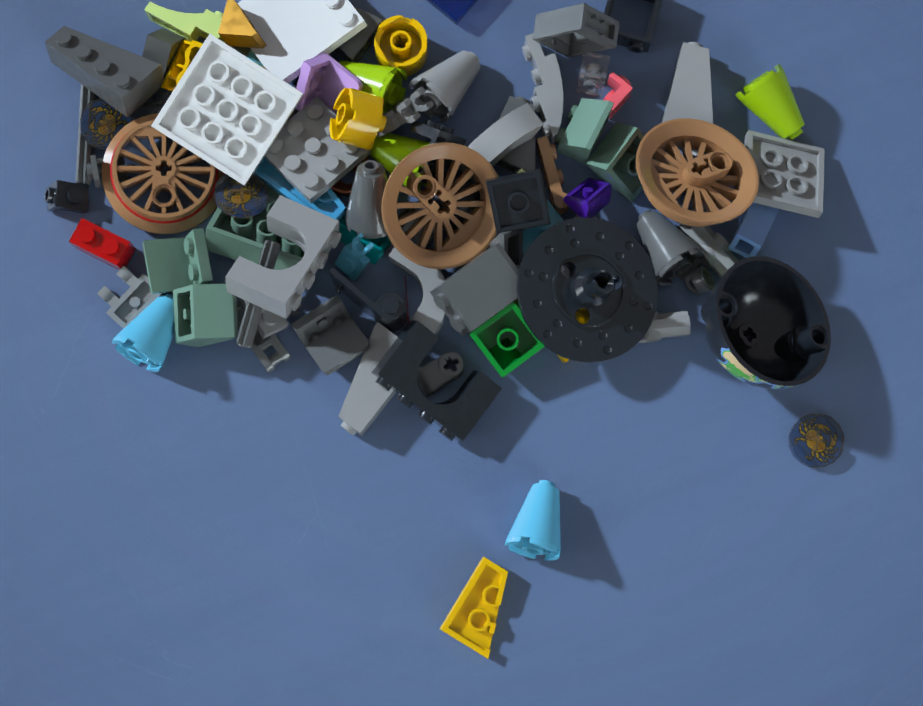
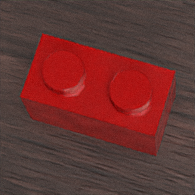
(102, 244)

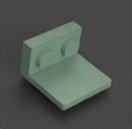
(177, 262)

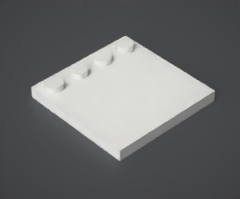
(300, 31)
(227, 109)

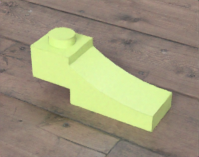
(186, 24)

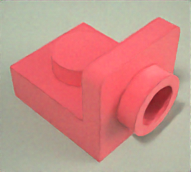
(620, 93)

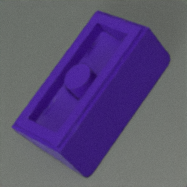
(589, 197)

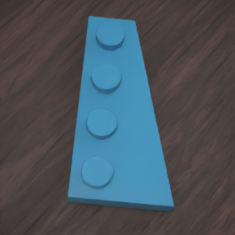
(326, 204)

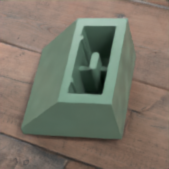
(204, 315)

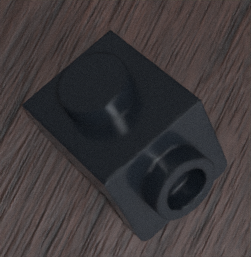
(67, 196)

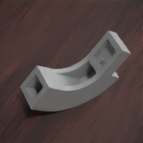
(506, 135)
(428, 312)

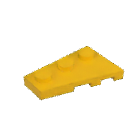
(476, 609)

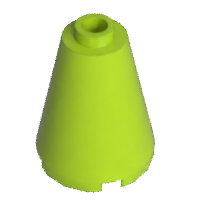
(380, 81)
(774, 103)
(393, 148)

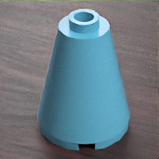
(149, 334)
(538, 524)

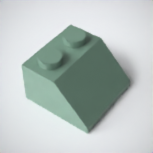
(584, 129)
(616, 160)

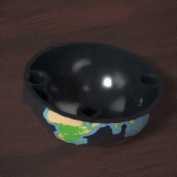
(753, 321)

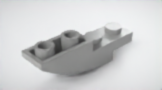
(549, 94)

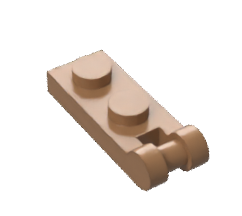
(552, 176)

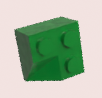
(506, 339)

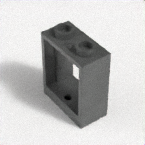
(576, 30)

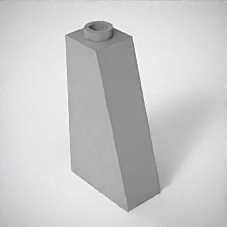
(691, 85)
(365, 396)

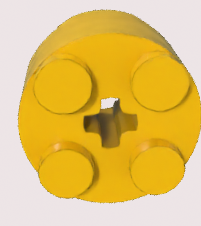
(404, 32)
(357, 118)

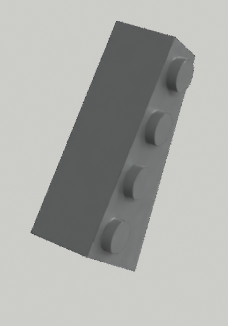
(104, 69)

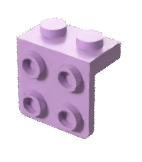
(324, 79)

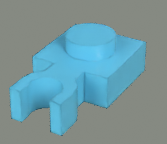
(353, 259)

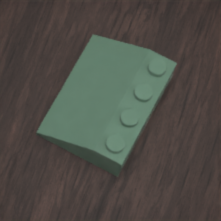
(246, 237)

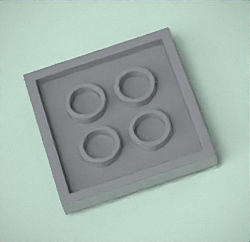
(309, 155)
(788, 173)

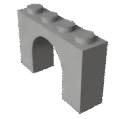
(283, 289)

